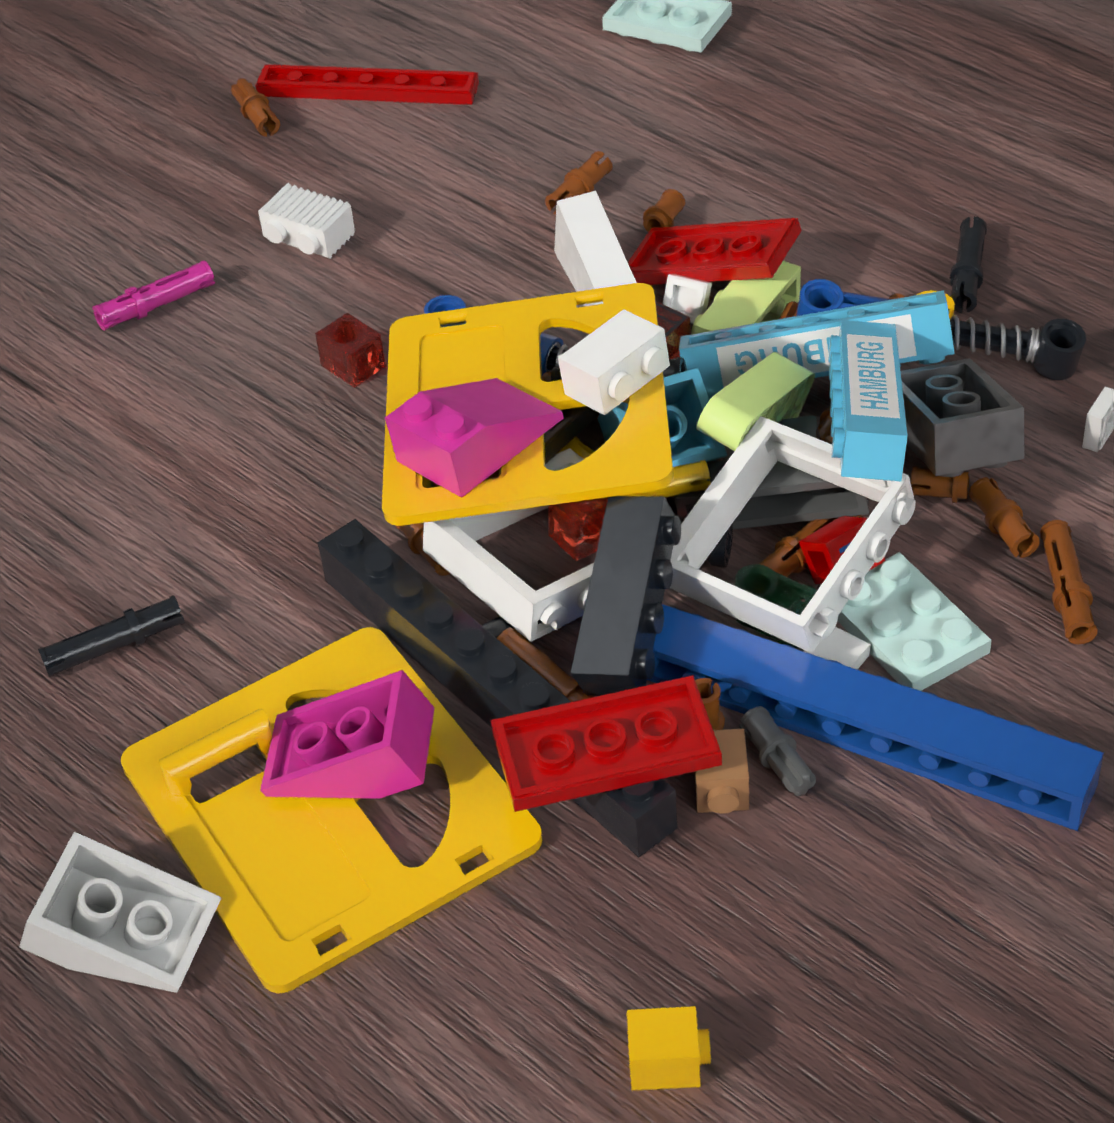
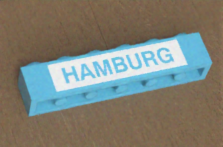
(727, 353)
(867, 401)

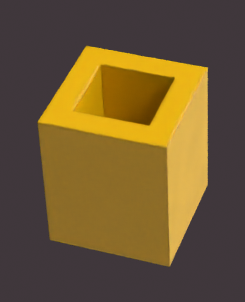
(666, 1048)

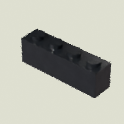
(626, 595)

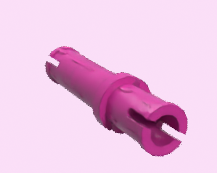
(140, 300)

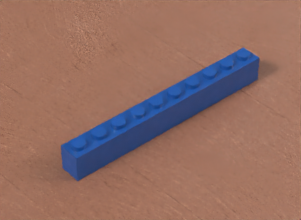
(883, 719)

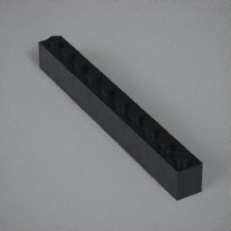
(474, 666)

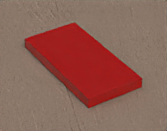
(714, 251)
(605, 743)

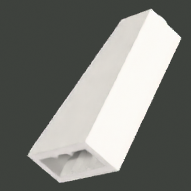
(589, 245)

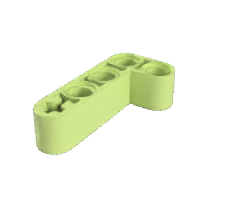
(770, 389)

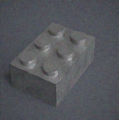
(961, 418)

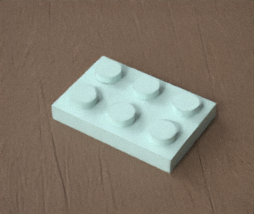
(669, 22)
(912, 625)

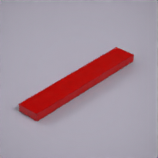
(368, 84)

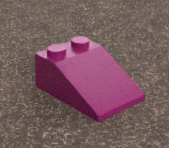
(467, 431)
(352, 743)

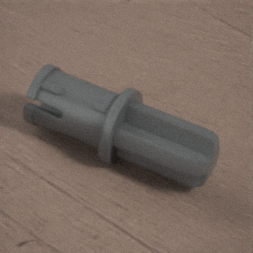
(777, 750)

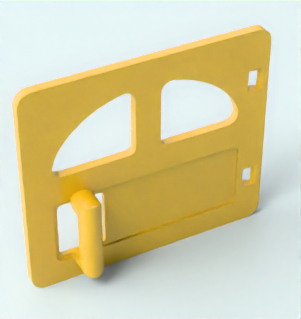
(506, 345)
(309, 864)

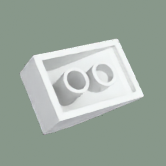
(118, 917)

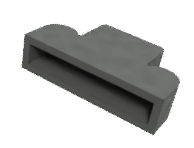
(786, 492)

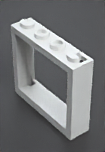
(729, 494)
(455, 548)

